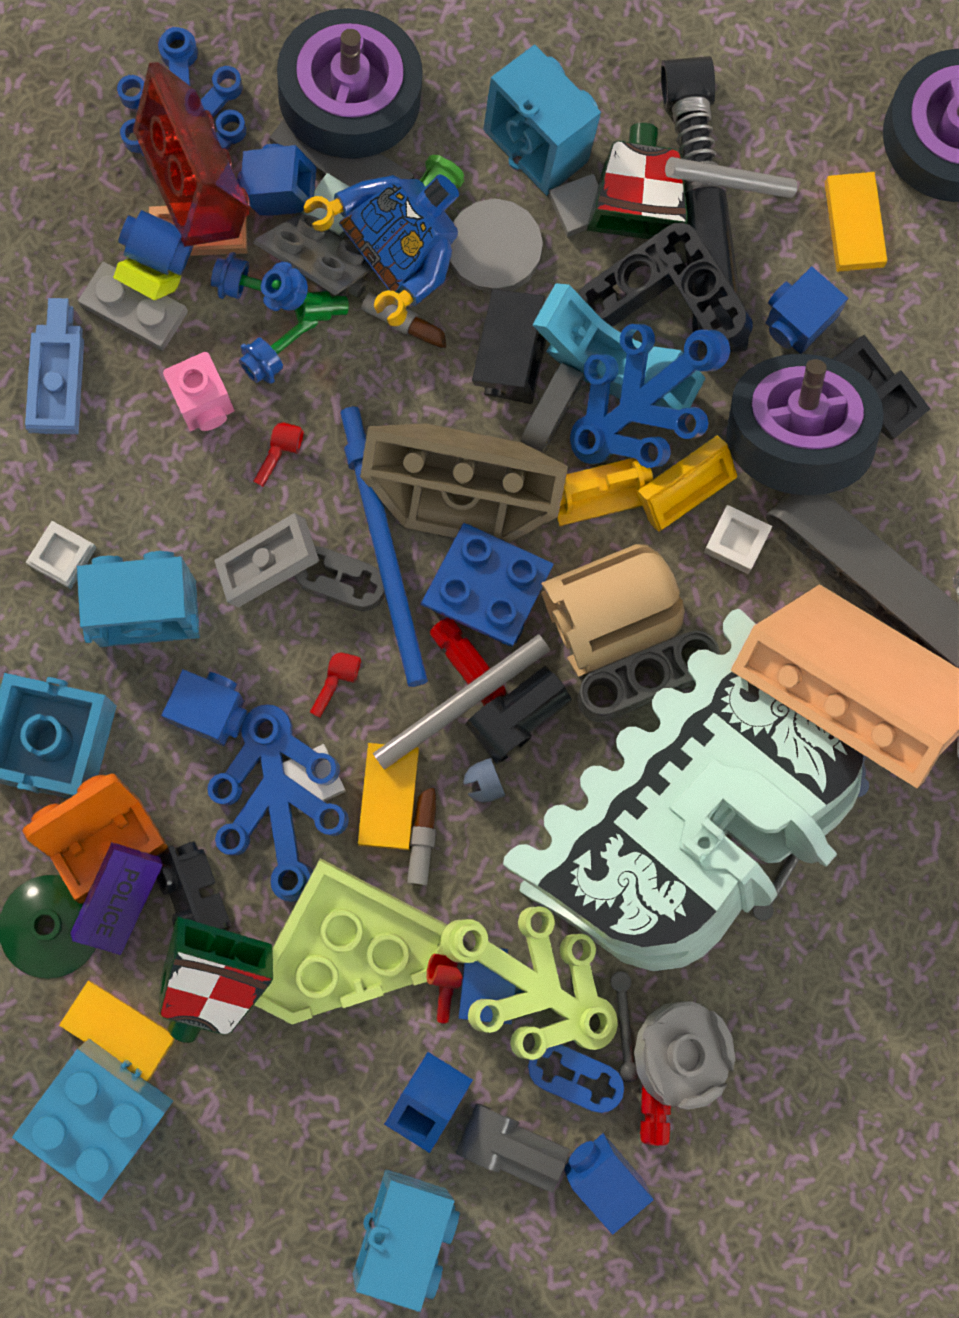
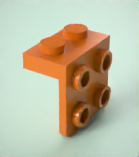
(85, 825)

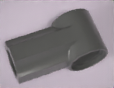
(503, 1145)

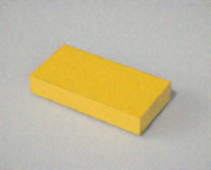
(855, 221)
(687, 483)
(388, 801)
(118, 1029)

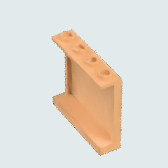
(856, 681)

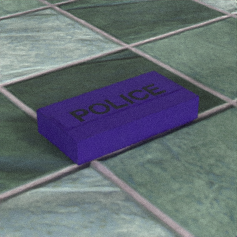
(116, 898)

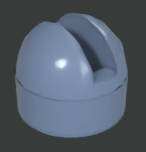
(488, 780)

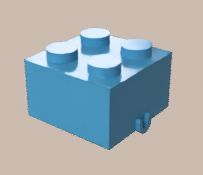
(541, 118)
(137, 600)
(51, 734)
(92, 1119)
(402, 1251)

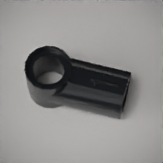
(511, 720)

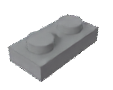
(131, 310)
(266, 560)

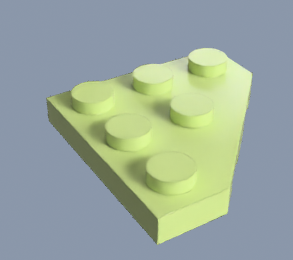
(346, 947)

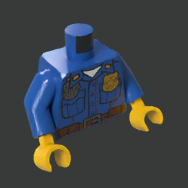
(399, 232)

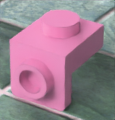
(199, 392)

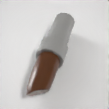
(412, 325)
(422, 839)

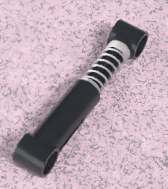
(688, 93)

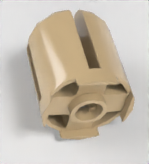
(614, 607)

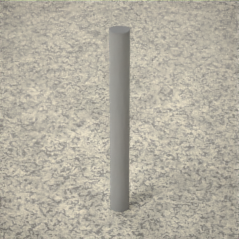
(461, 702)

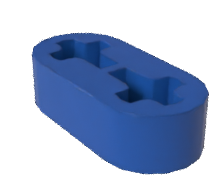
(570, 1089)

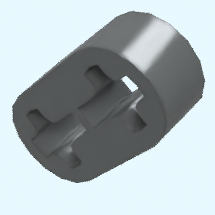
(552, 407)
(340, 592)

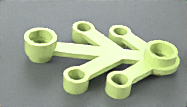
(540, 986)

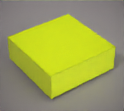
(145, 279)

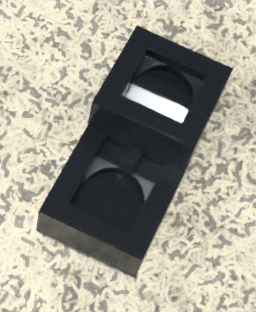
(898, 396)

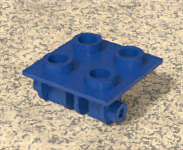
(487, 584)

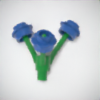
(283, 289)

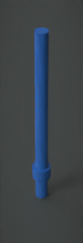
(385, 553)

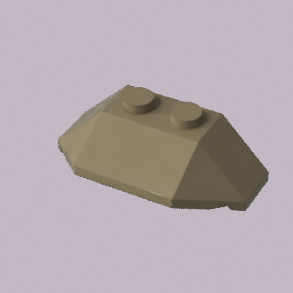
(451, 477)

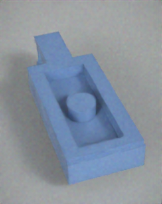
(55, 372)

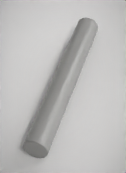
(730, 177)

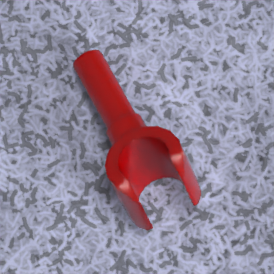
(283, 438)
(341, 667)
(446, 975)

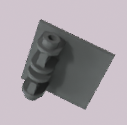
(318, 255)

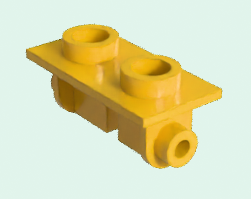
(602, 490)

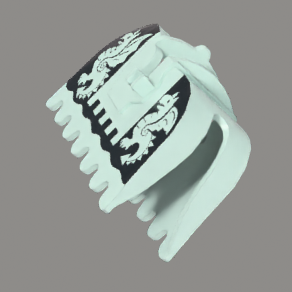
(651, 852)

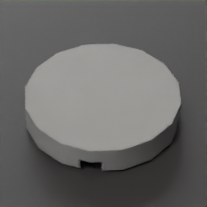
(495, 246)
(684, 1055)

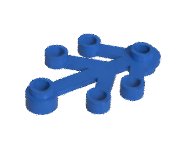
(179, 62)
(638, 398)
(276, 794)

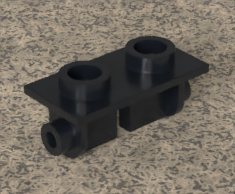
(183, 878)

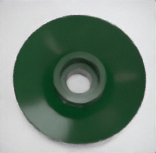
(25, 946)

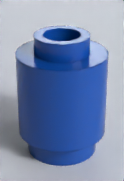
(154, 243)

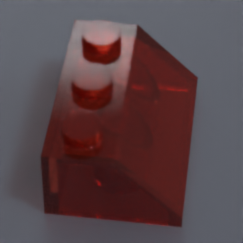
(188, 160)

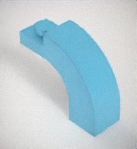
(579, 332)

